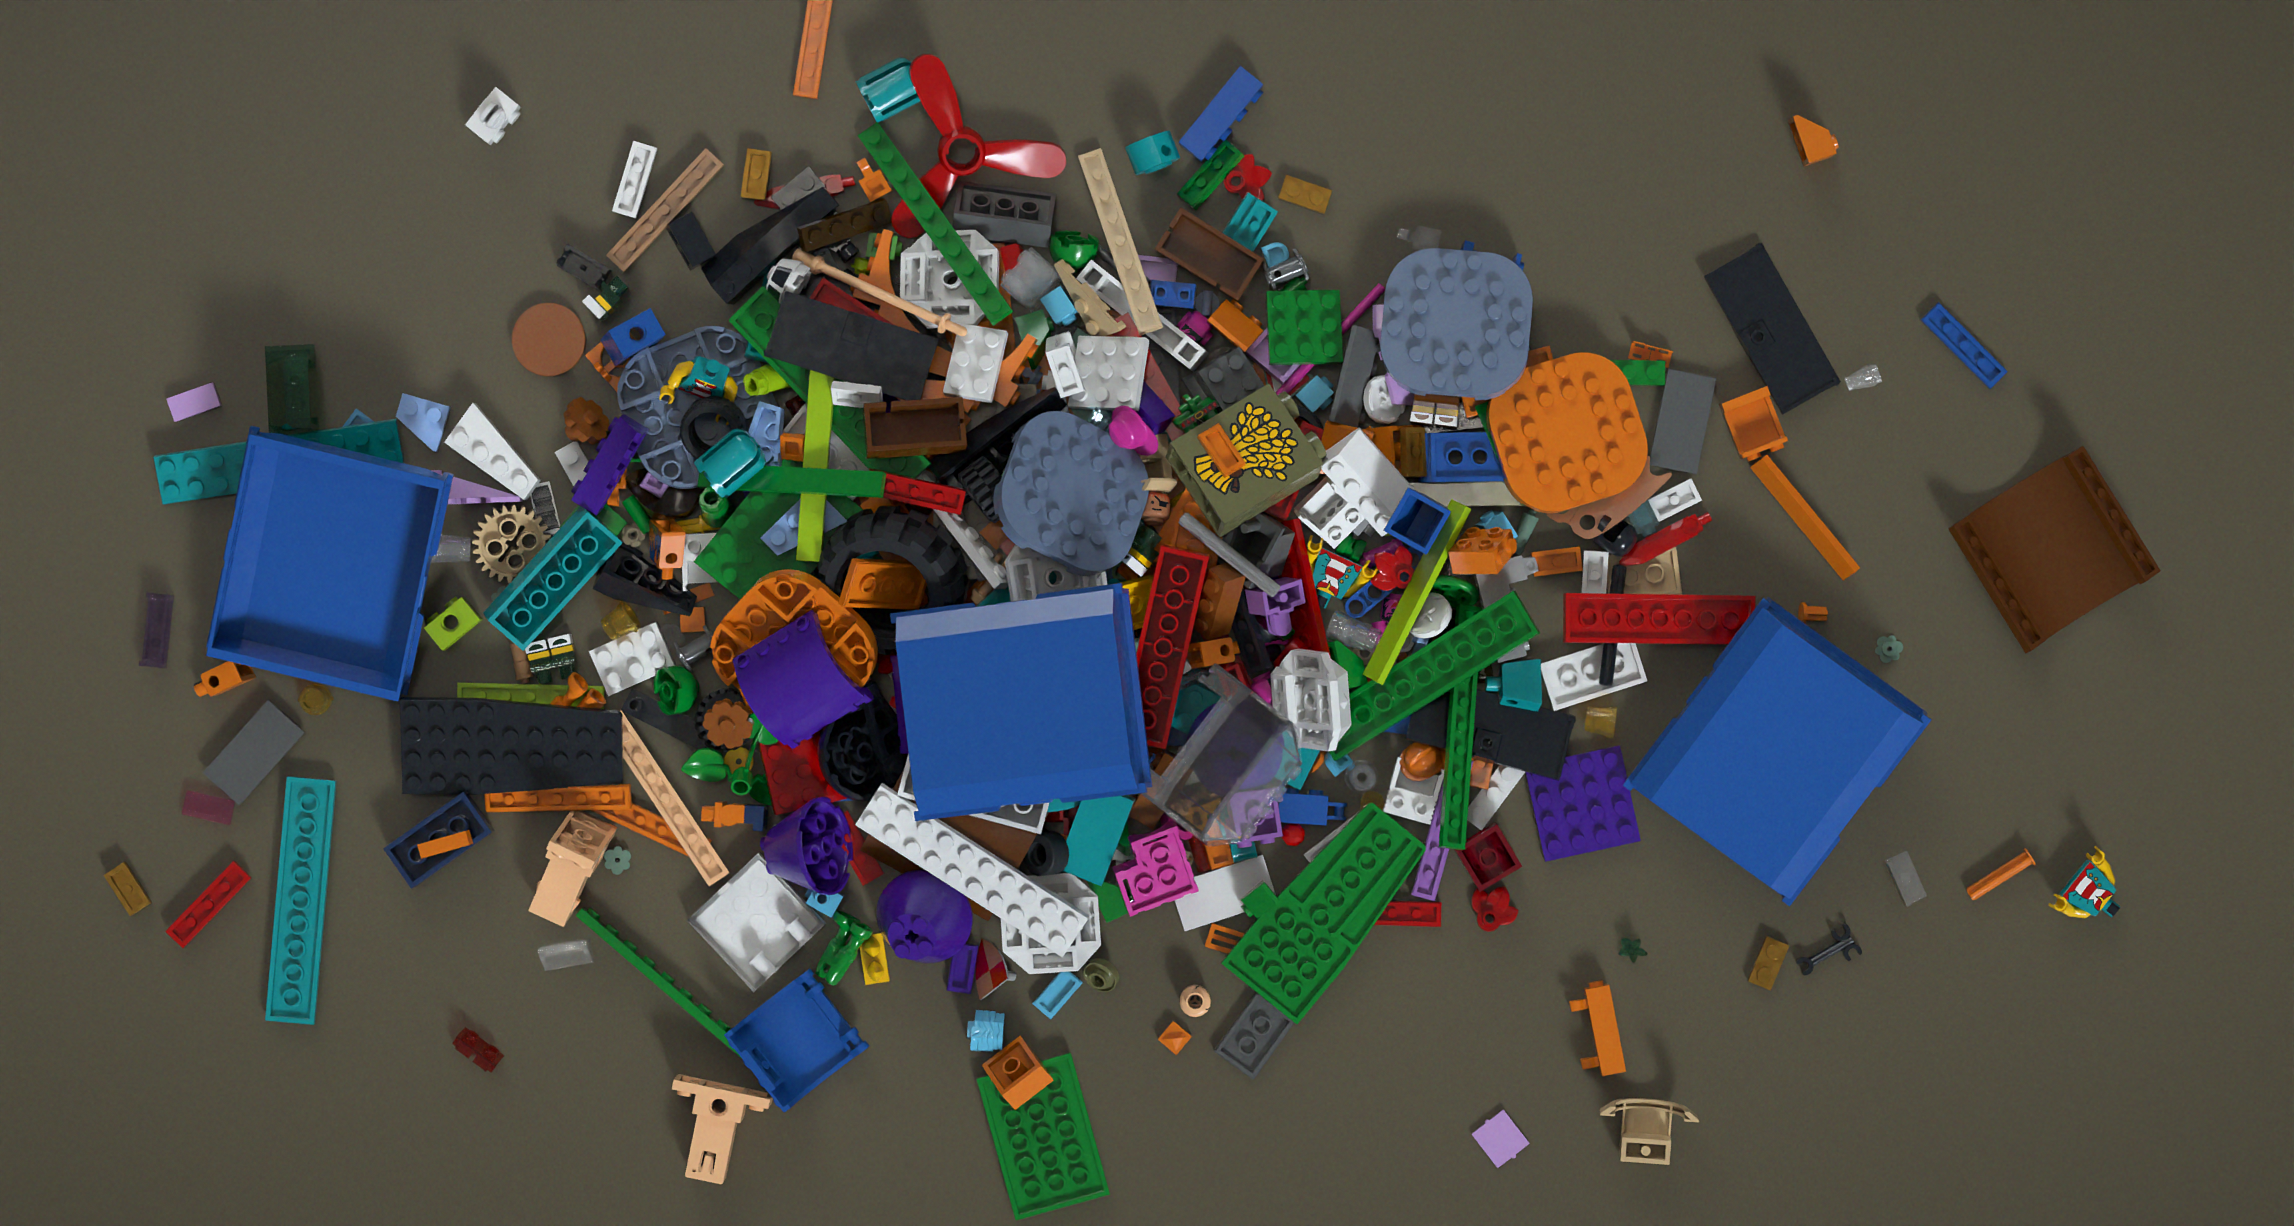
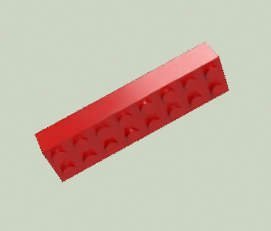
(1167, 636)

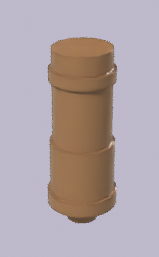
(521, 663)

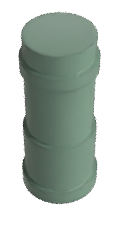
(1525, 529)

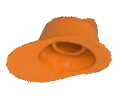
(1421, 761)

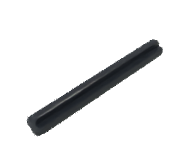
(1610, 649)

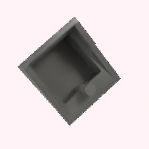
(1224, 379)
(1261, 542)

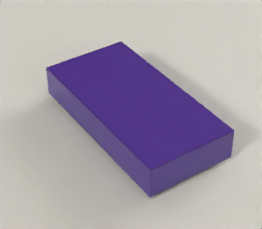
(963, 969)

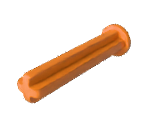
(2000, 875)

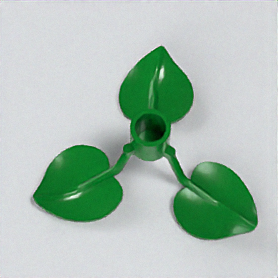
(708, 766)

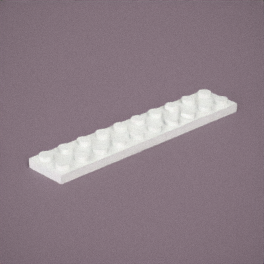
(973, 871)

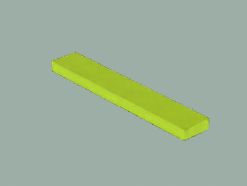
(518, 692)

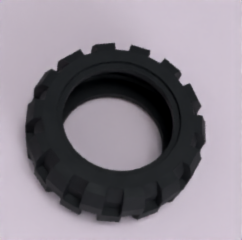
(903, 535)

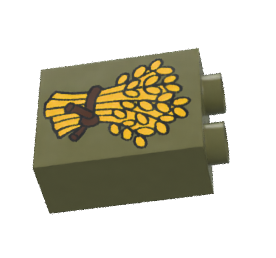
(1275, 456)

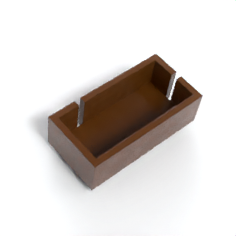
(1209, 254)
(914, 428)

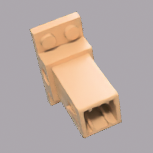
(573, 858)
(715, 1125)

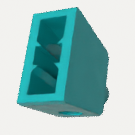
(1518, 684)

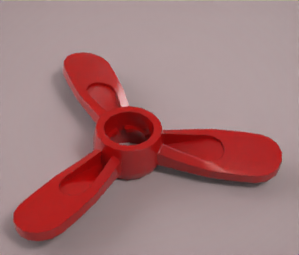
(941, 104)

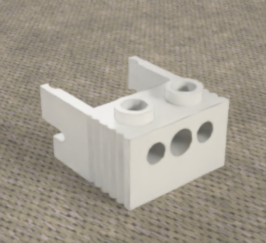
(1329, 513)
(693, 547)
(1412, 798)

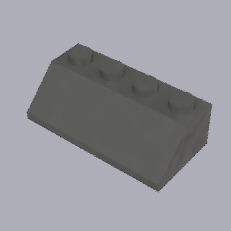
(1005, 213)
(1354, 376)

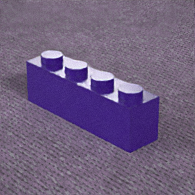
(609, 464)

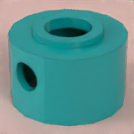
(1152, 153)

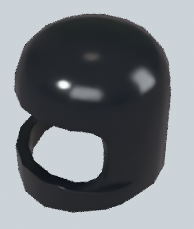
(1618, 539)

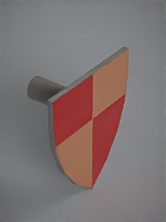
(990, 969)

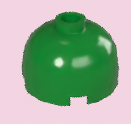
(1073, 248)
(676, 689)

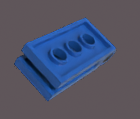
(1466, 443)

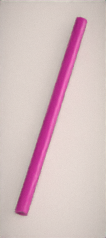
(1345, 324)

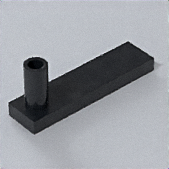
(1249, 639)
(676, 725)

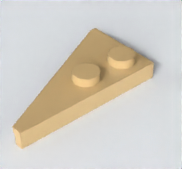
(1088, 304)

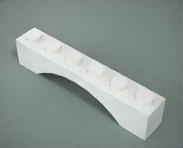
(1168, 337)

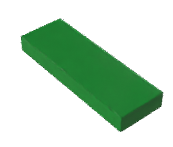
(1210, 175)

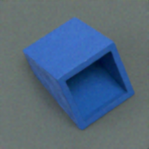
(1417, 520)

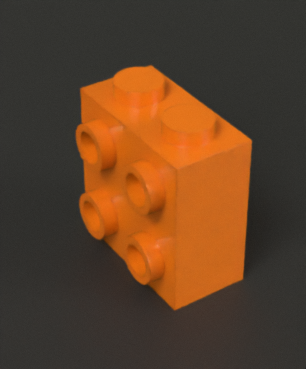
(1482, 551)

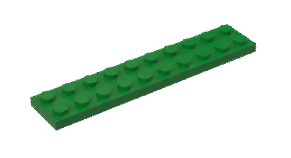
(756, 322)
(1436, 670)

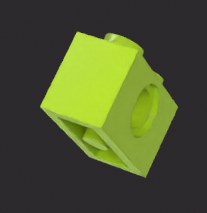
(466, 617)

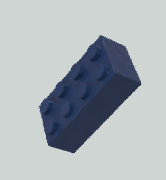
(452, 818)

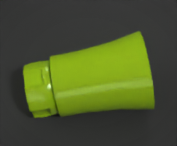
(763, 381)

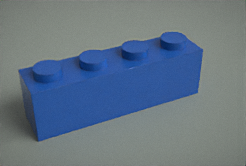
(1221, 113)

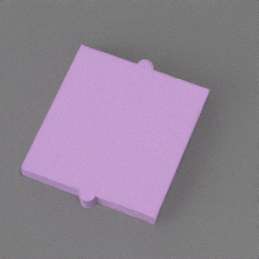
(1500, 1138)

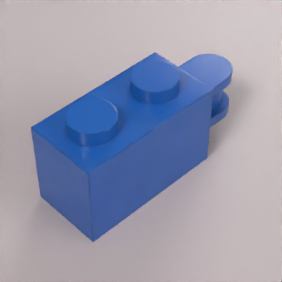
(1308, 808)

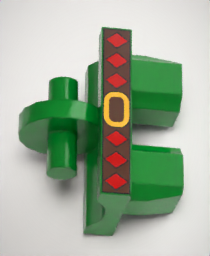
(1193, 410)

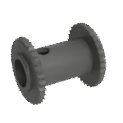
(1289, 269)
(695, 650)

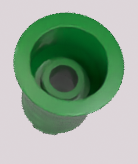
(718, 513)

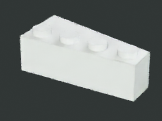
(488, 449)

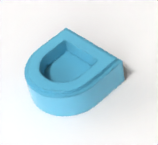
(1275, 253)
(1337, 767)

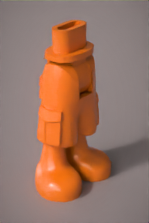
(576, 689)

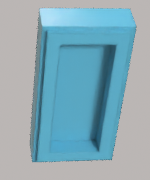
(1057, 993)

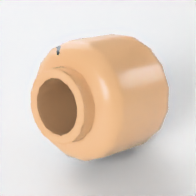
(1203, 1005)

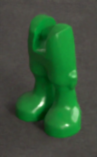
(837, 954)

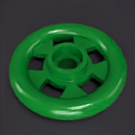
(1451, 587)

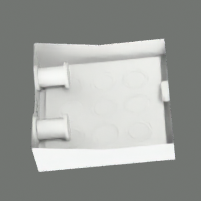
(756, 922)

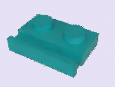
(1250, 221)

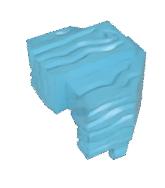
(986, 1031)

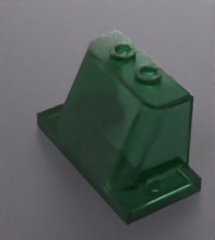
(289, 388)

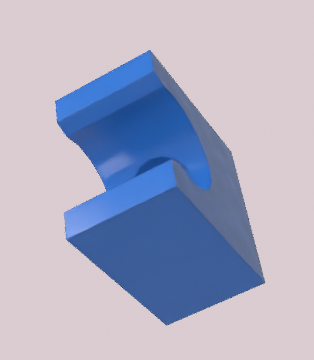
(620, 344)

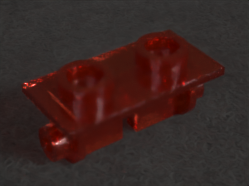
(469, 1042)

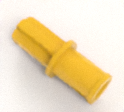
(695, 525)

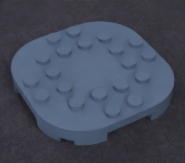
(1456, 323)
(639, 395)
(1071, 493)

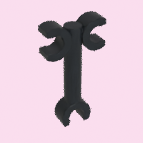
(1845, 943)

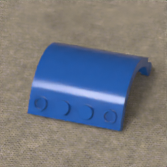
(795, 1040)

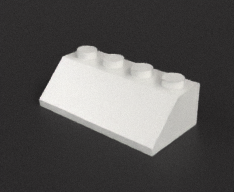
(1365, 478)

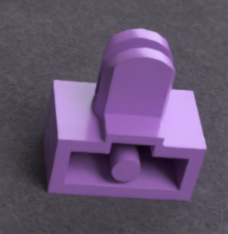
(1277, 608)

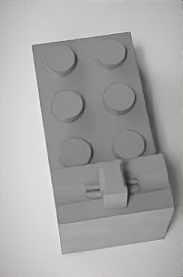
(1495, 586)

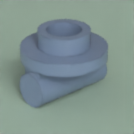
(1206, 303)
(1034, 377)

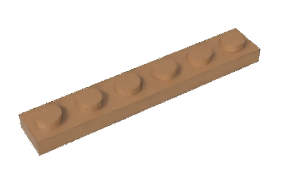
(665, 210)

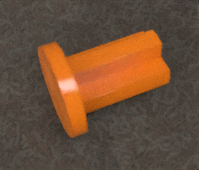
(1812, 613)

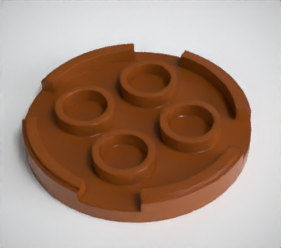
(548, 339)

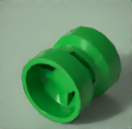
(1351, 548)

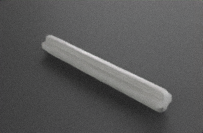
(1229, 554)

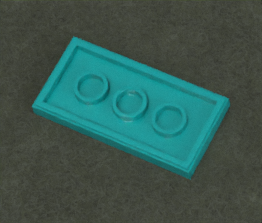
(1096, 836)

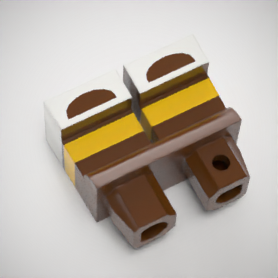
(1446, 412)

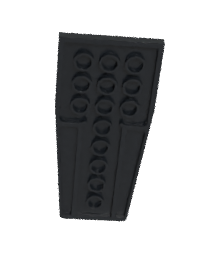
(506, 746)

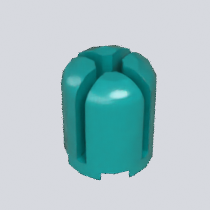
(888, 89)
(731, 462)

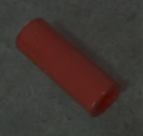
(1199, 854)

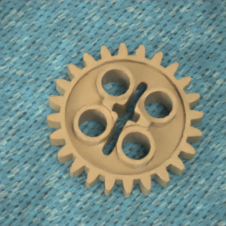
(492, 531)

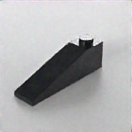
(636, 581)

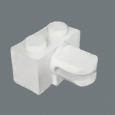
(493, 116)

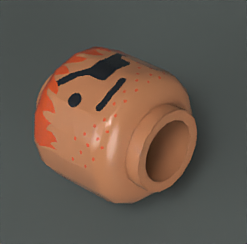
(1156, 509)

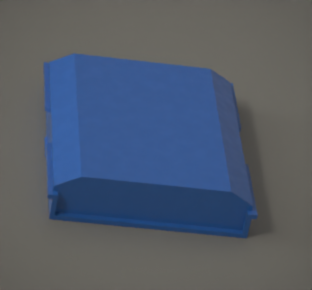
(327, 564)
(1022, 702)
(1778, 749)

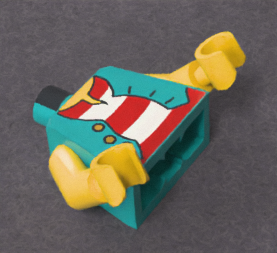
(702, 379)
(1335, 574)
(2089, 889)

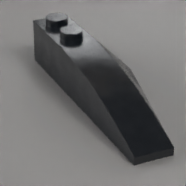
(763, 245)
(994, 438)

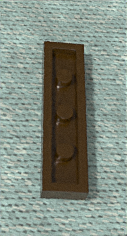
(844, 225)

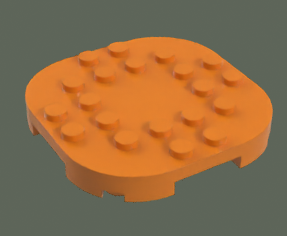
(1568, 433)
(777, 602)

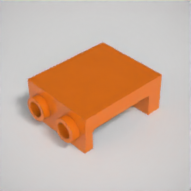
(1753, 424)

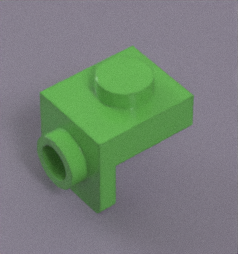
(896, 247)

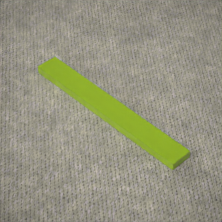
(815, 456)
(1415, 595)

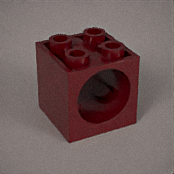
(1488, 857)

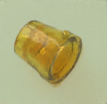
(620, 621)
(315, 699)
(1601, 720)

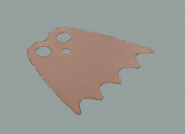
(1615, 507)

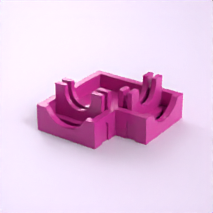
(1158, 871)

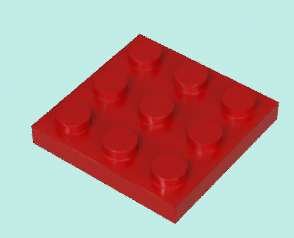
(794, 775)

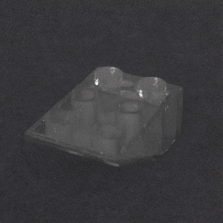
(1030, 280)

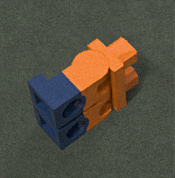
(736, 813)

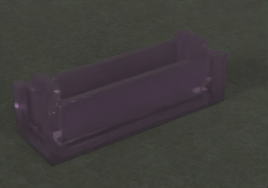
(157, 630)

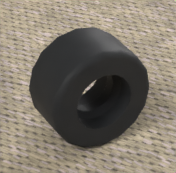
(1056, 854)

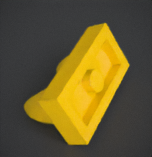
(874, 960)

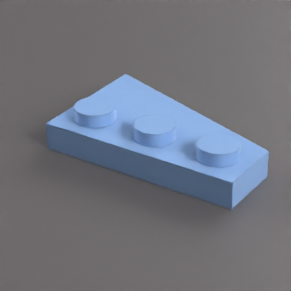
(766, 430)
(784, 533)

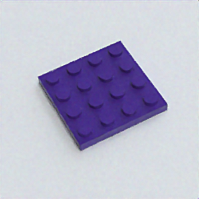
(1585, 807)

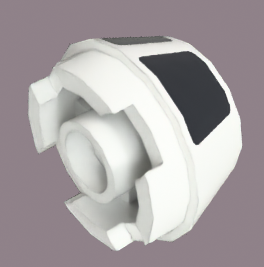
(787, 276)

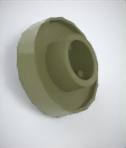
(1101, 975)

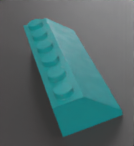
(552, 578)

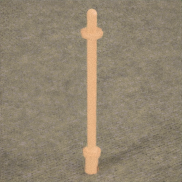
(818, 265)

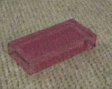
(208, 807)

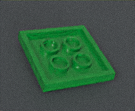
(1304, 327)

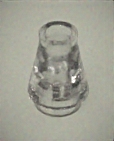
(1864, 378)

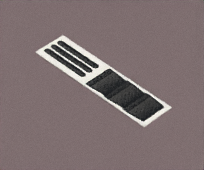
(544, 506)

